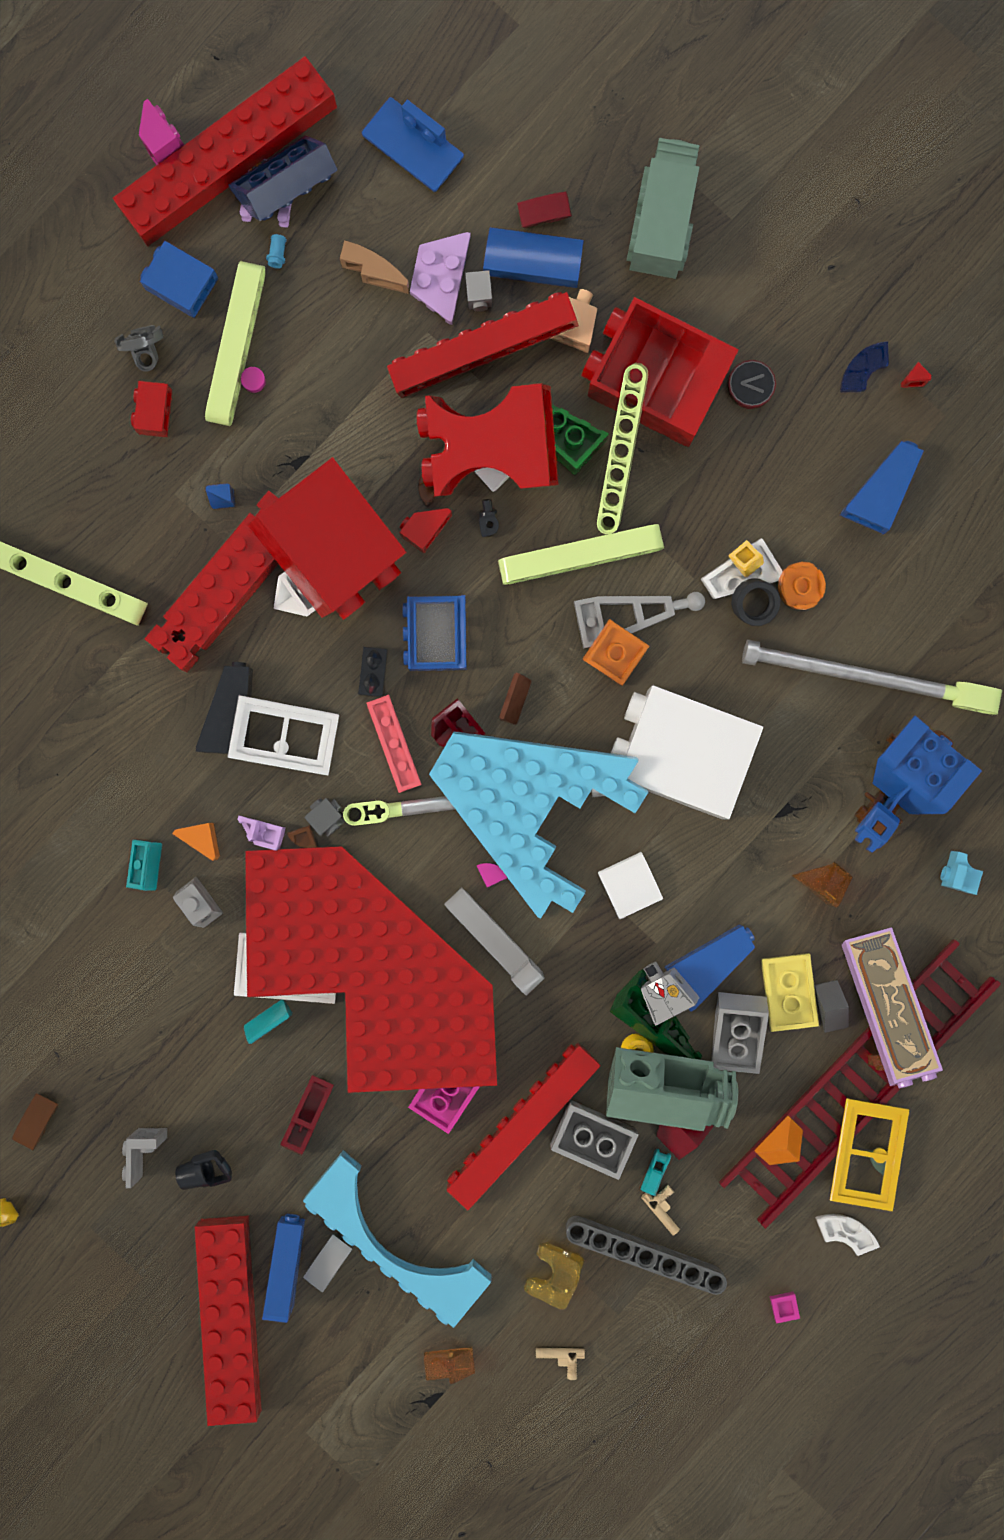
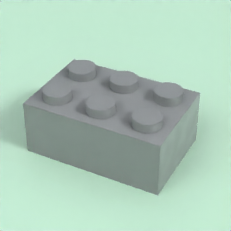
(594, 1139)

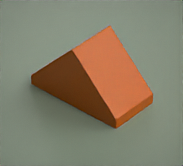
(201, 838)
(782, 1144)

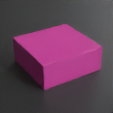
(784, 1307)

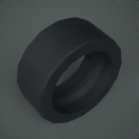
(771, 610)

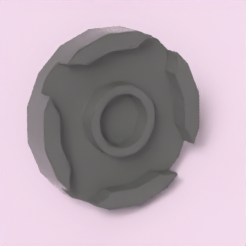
(141, 341)

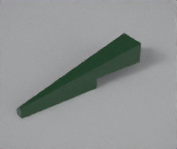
(633, 1011)

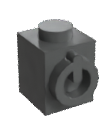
(325, 816)

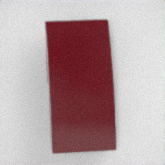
(544, 209)

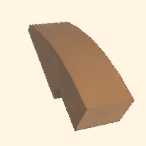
(373, 268)

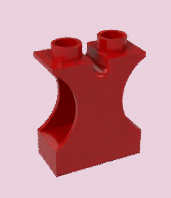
(510, 438)

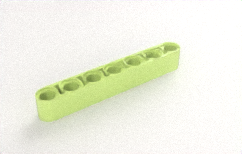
(235, 343)
(622, 437)
(581, 554)

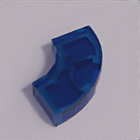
(863, 365)

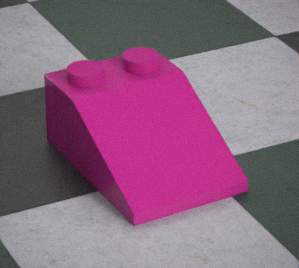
(442, 1105)

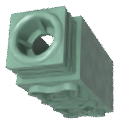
(663, 210)
(670, 1090)

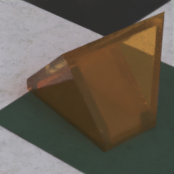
(826, 882)

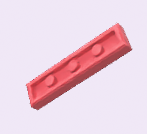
(394, 743)

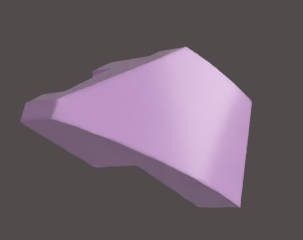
(263, 833)

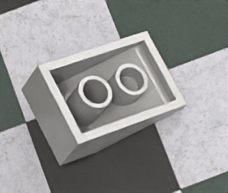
(739, 1032)

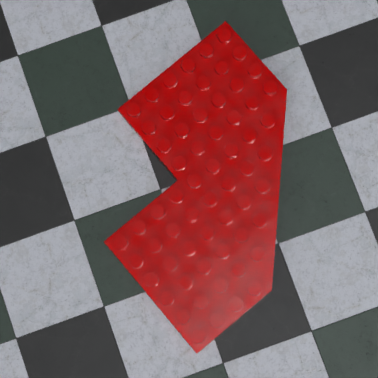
(410, 999)

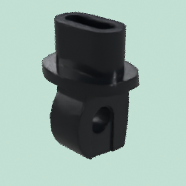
(487, 515)

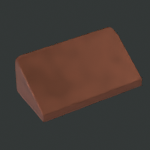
(515, 699)

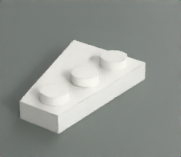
(727, 576)

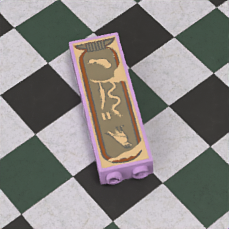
(892, 1008)

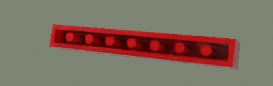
(483, 344)
(522, 1126)

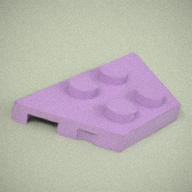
(440, 274)

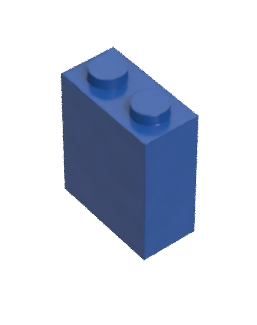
(178, 279)

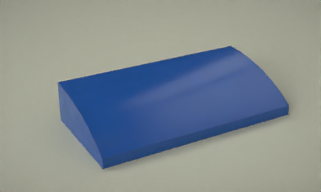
(533, 257)

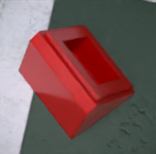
(916, 377)

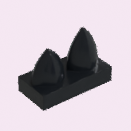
(373, 672)

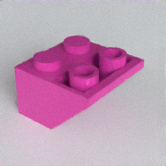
(156, 133)

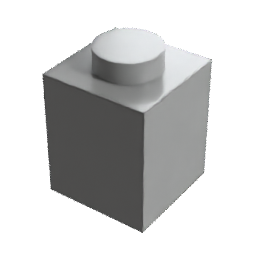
(479, 290)

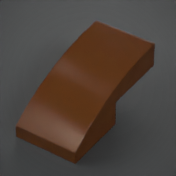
(34, 1121)

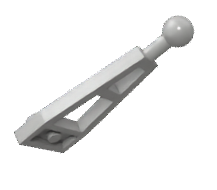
(591, 621)

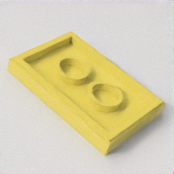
(790, 992)

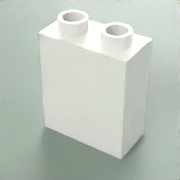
(688, 750)

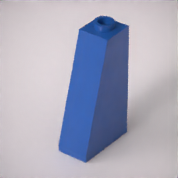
(883, 492)
(714, 961)
(284, 1269)

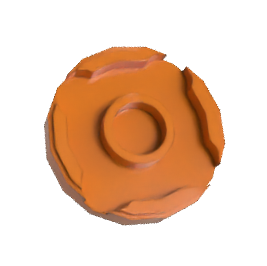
(801, 585)

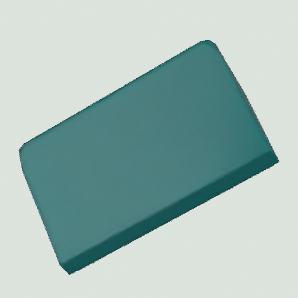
(144, 865)
(267, 1021)

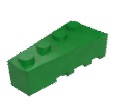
(575, 440)

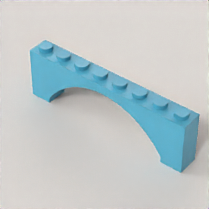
(444, 1290)

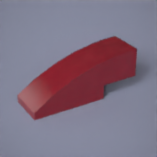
(307, 1115)

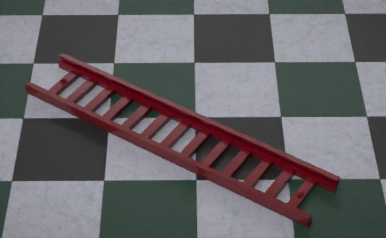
(829, 1151)

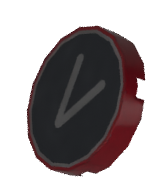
(751, 384)

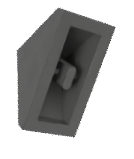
(832, 1006)

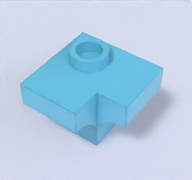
(960, 874)

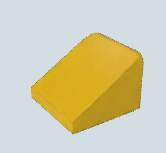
(746, 559)

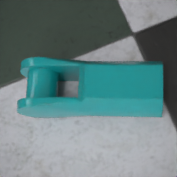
(654, 1175)

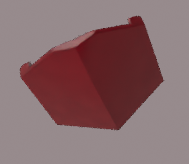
(453, 718)
(681, 1140)

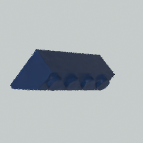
(284, 177)

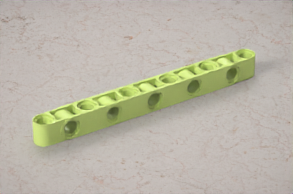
(81, 588)

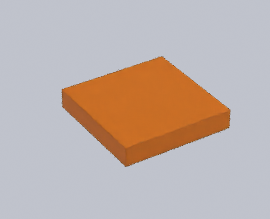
(616, 652)

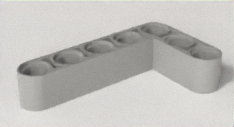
(523, 970)

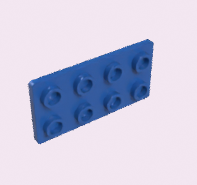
(413, 142)

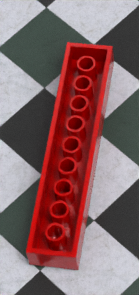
(226, 151)

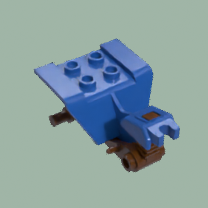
(913, 773)

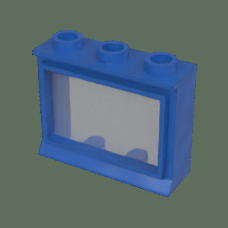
(435, 633)

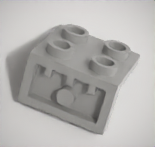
(139, 1142)

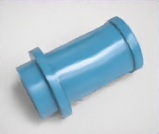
(276, 255)

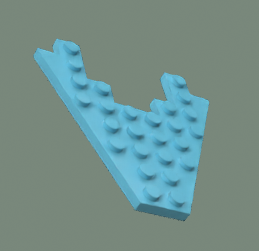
(507, 792)

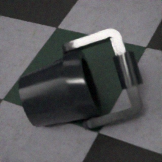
(200, 1171)

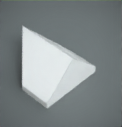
(289, 597)

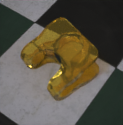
(564, 1280)

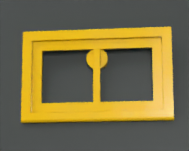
(892, 1157)

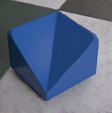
(221, 496)

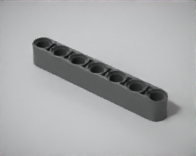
(654, 1263)

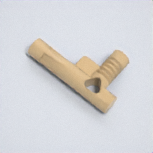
(662, 1207)
(563, 1358)

